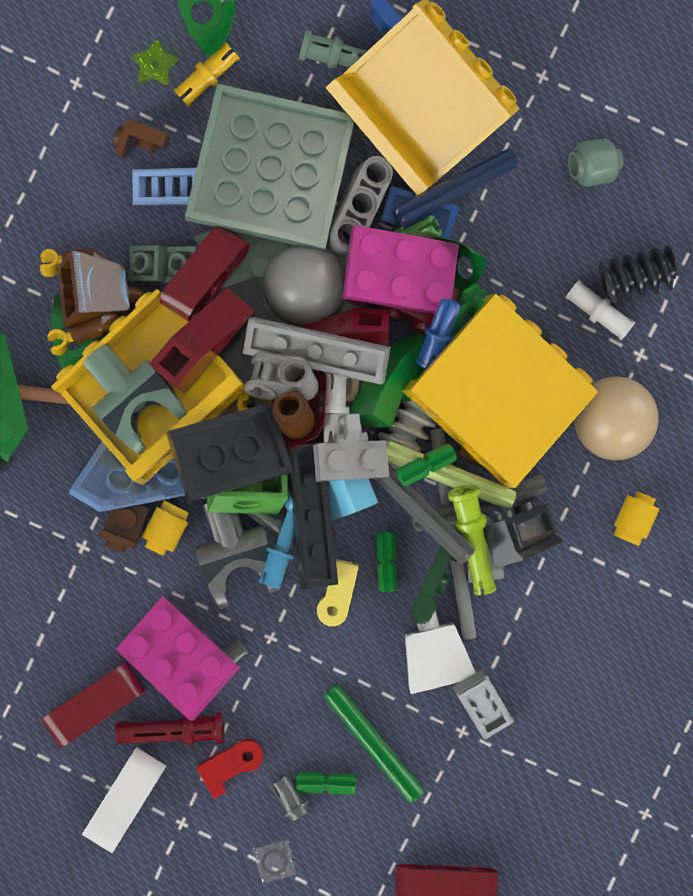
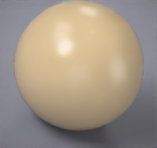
(618, 419)

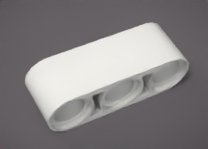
(124, 800)

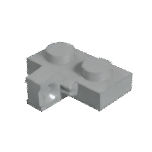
(350, 454)

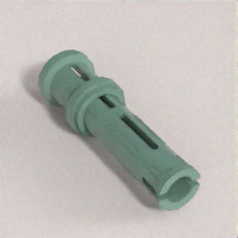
(329, 51)

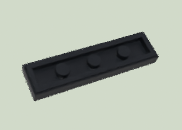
(311, 521)

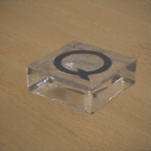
(274, 861)

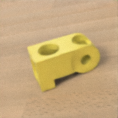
(335, 604)

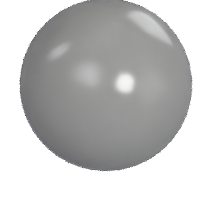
(304, 285)

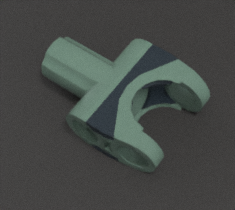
(129, 394)

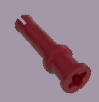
(201, 729)

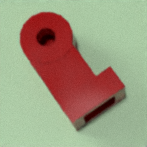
(241, 756)

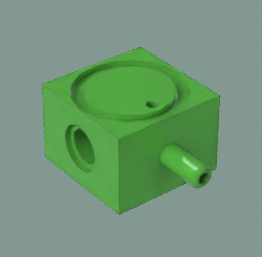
(257, 498)

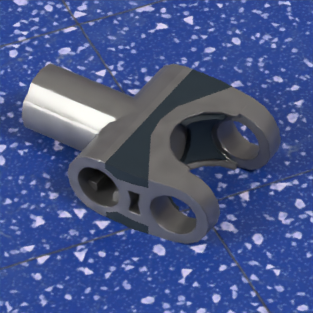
(230, 550)

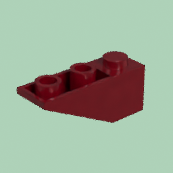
(358, 324)
(201, 340)

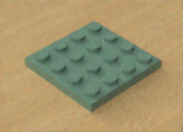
(270, 167)

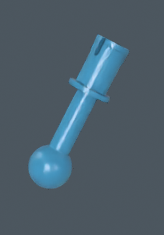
(278, 557)

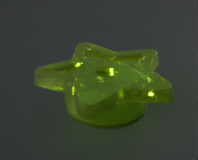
(145, 59)

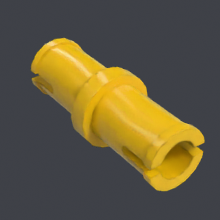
(206, 74)

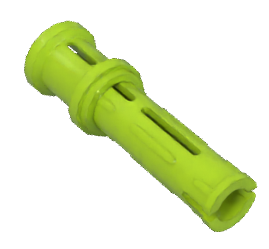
(471, 524)

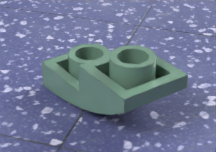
(157, 262)

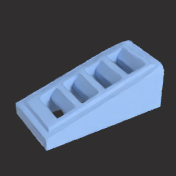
(139, 186)

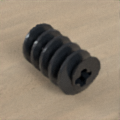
(638, 274)

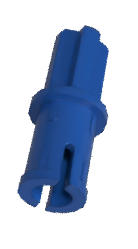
(438, 332)

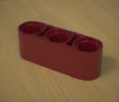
(204, 273)
(93, 705)
(445, 880)

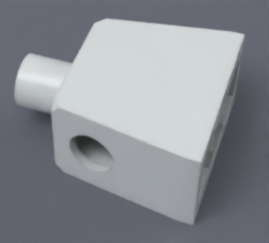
(436, 656)

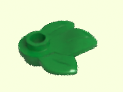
(469, 303)

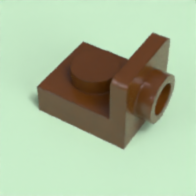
(145, 136)
(124, 527)

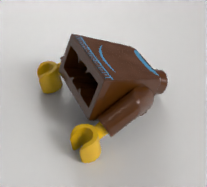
(90, 293)

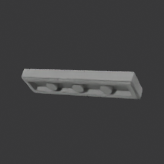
(321, 350)

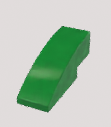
(379, 403)

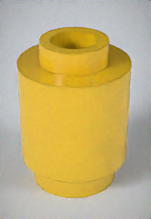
(636, 518)
(165, 528)

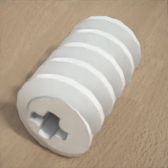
(408, 427)

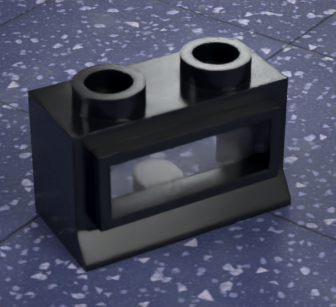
(520, 533)

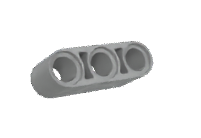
(364, 191)

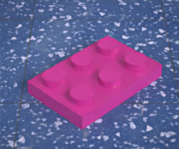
(399, 269)
(177, 658)

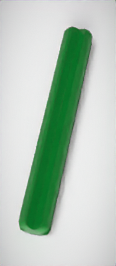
(374, 743)

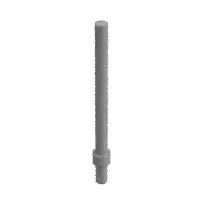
(458, 570)

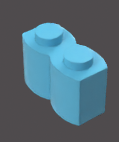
(350, 496)

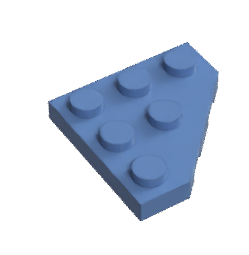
(108, 487)

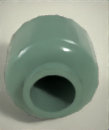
(595, 162)

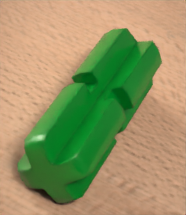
(431, 462)
(387, 569)
(334, 783)

